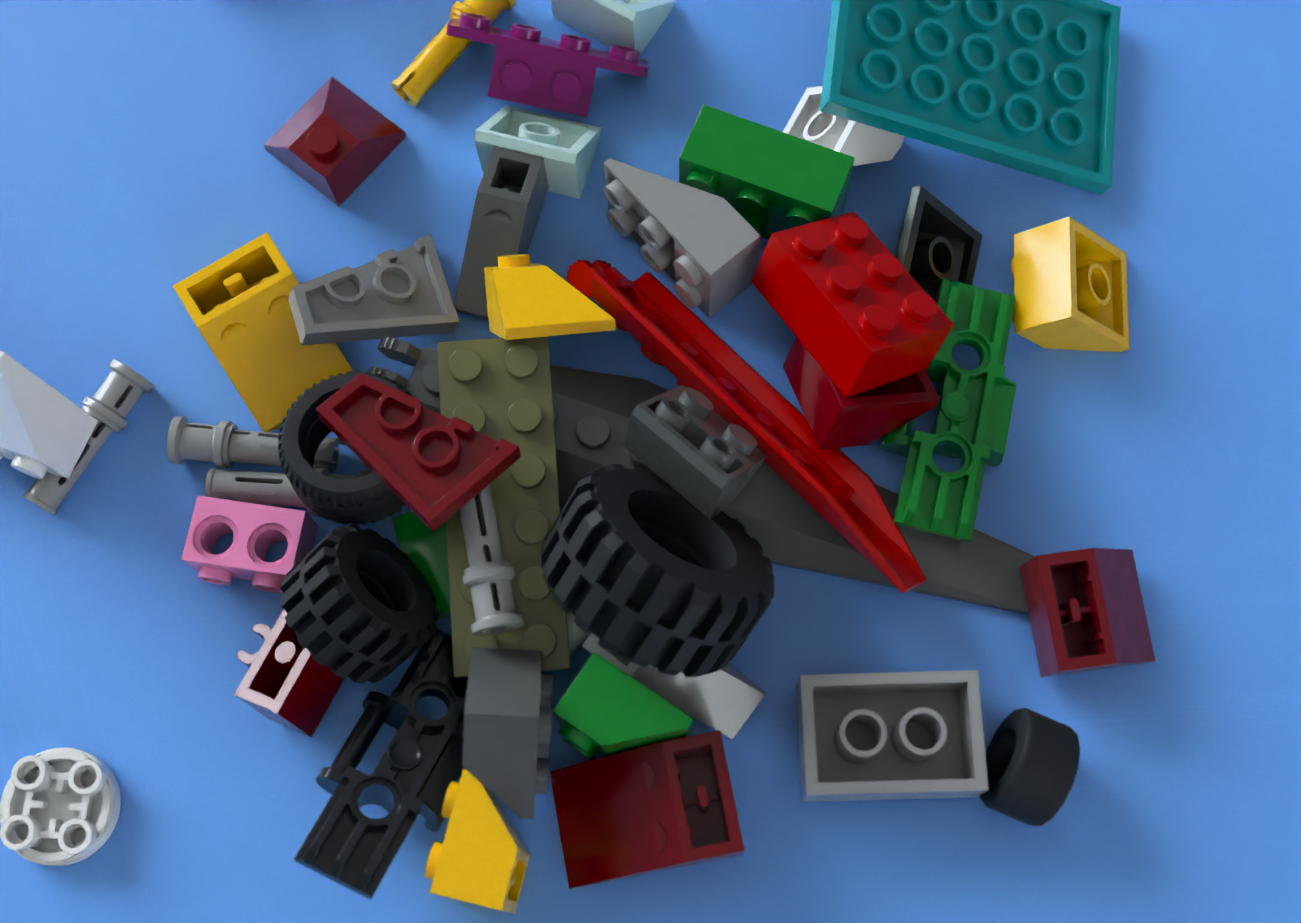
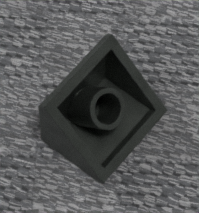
(936, 243)

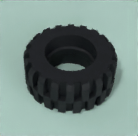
(655, 572)

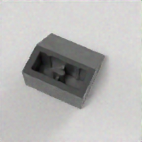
(693, 448)
(508, 725)

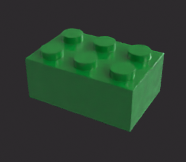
(764, 172)

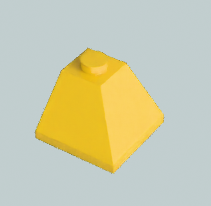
(537, 302)

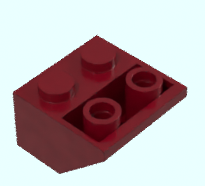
(1086, 611)

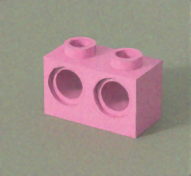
(254, 532)

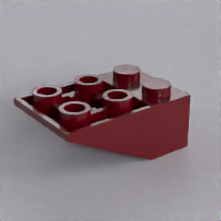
(646, 810)

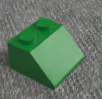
(615, 713)

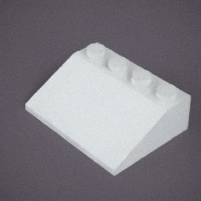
(39, 424)

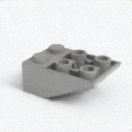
(684, 233)

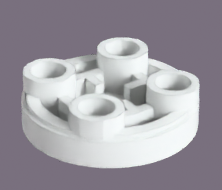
(59, 806)

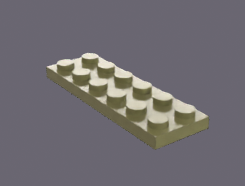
(509, 396)

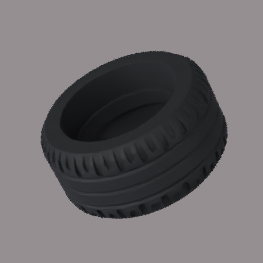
(335, 499)

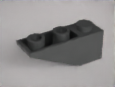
(501, 221)

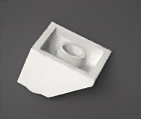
(840, 134)

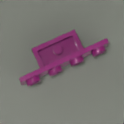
(542, 69)

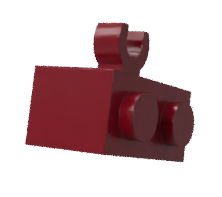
(286, 680)

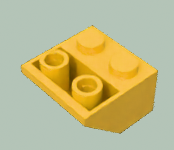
(481, 851)

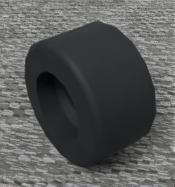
(1030, 767)

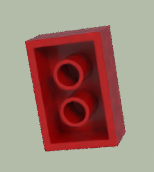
(850, 302)

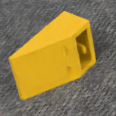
(252, 332)

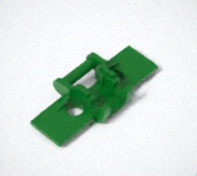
(969, 418)

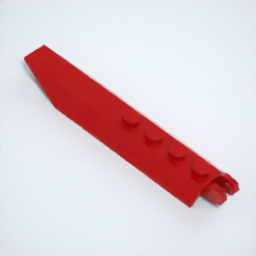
(741, 396)

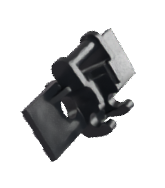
(406, 781)

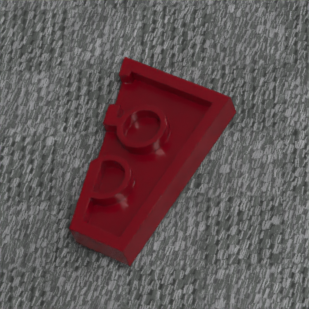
(415, 452)

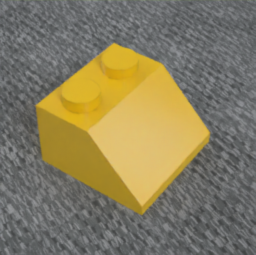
(1070, 288)

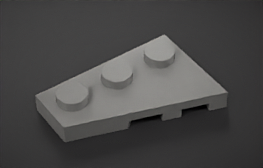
(387, 297)

